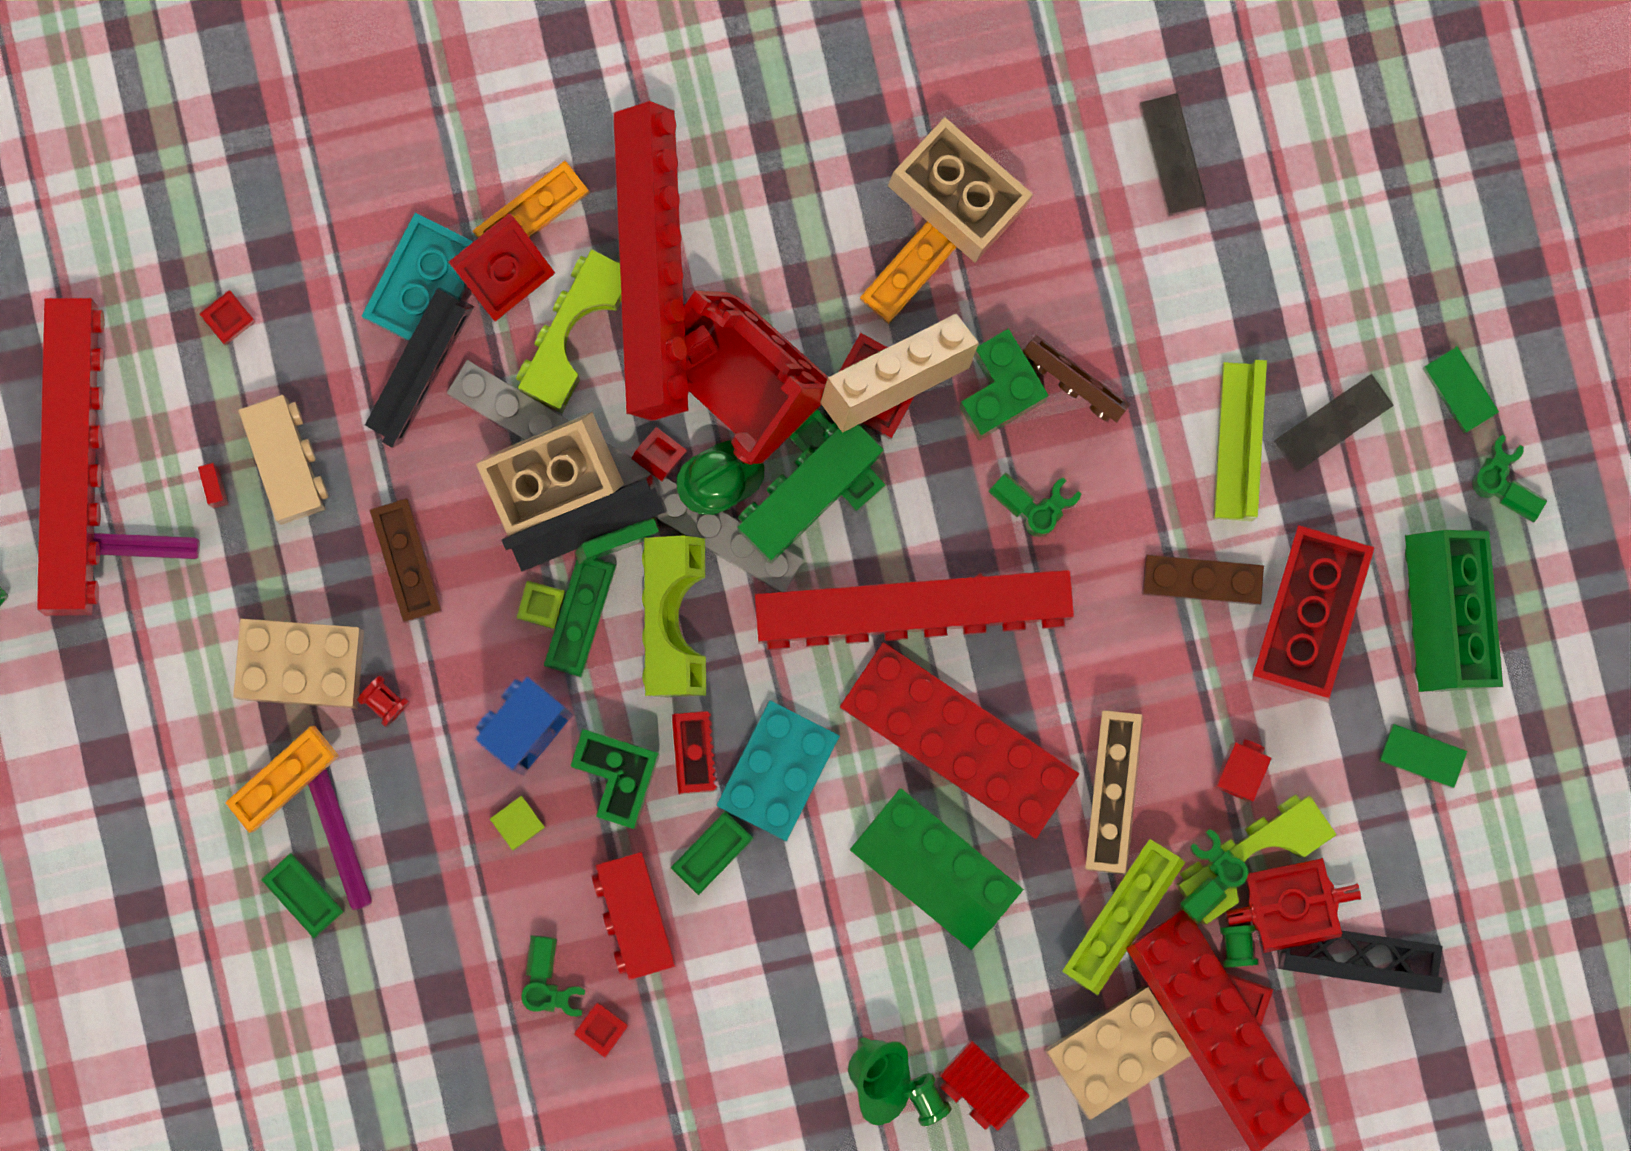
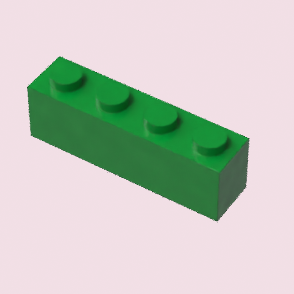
(809, 490)

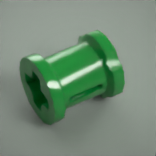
(1239, 946)
(926, 1099)

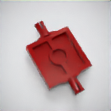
(1293, 905)

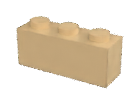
(284, 459)

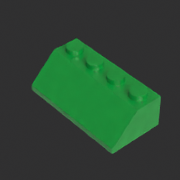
(1453, 610)
(936, 869)

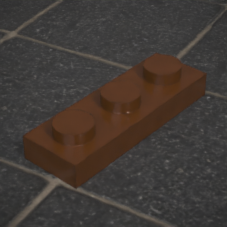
(1075, 380)
(405, 560)
(1203, 580)

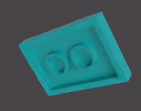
(414, 275)
(778, 770)

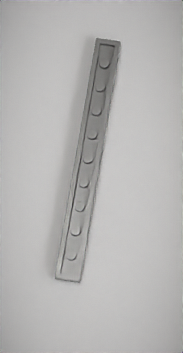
(529, 418)

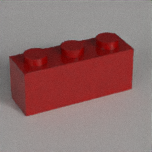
(633, 916)

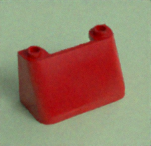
(756, 377)

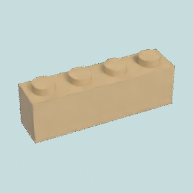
(899, 372)
(1114, 792)

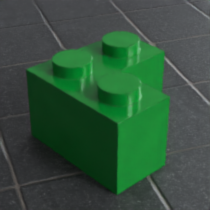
(1012, 386)
(627, 771)

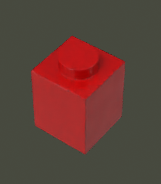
(1243, 770)

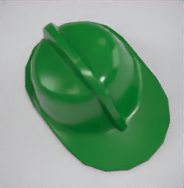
(717, 480)
(879, 1074)

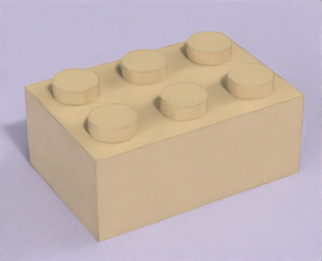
(959, 189)
(550, 474)
(298, 663)
(1117, 1052)

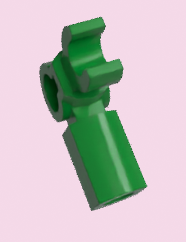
(1492, 482)
(1039, 518)
(1230, 874)
(540, 964)

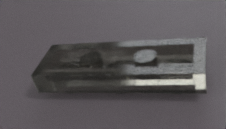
(1172, 154)
(1333, 423)

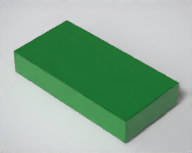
(1460, 390)
(616, 541)
(1422, 756)
(711, 853)
(302, 895)

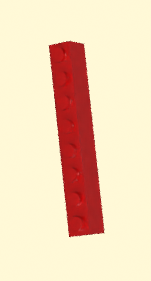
(650, 261)
(69, 457)
(914, 607)

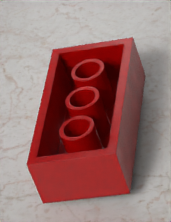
(1313, 613)

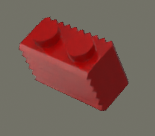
(694, 752)
(983, 1085)

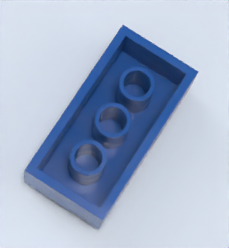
(522, 725)

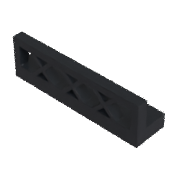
(419, 366)
(569, 530)
(1369, 973)

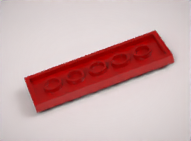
(959, 740)
(1219, 1030)

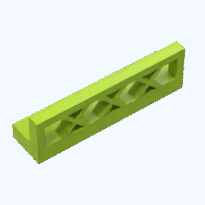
(1240, 441)
(1123, 916)

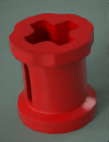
(383, 701)

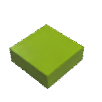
(540, 604)
(517, 823)

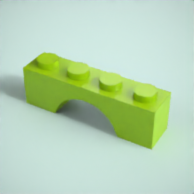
(549, 375)
(670, 570)
(1297, 829)

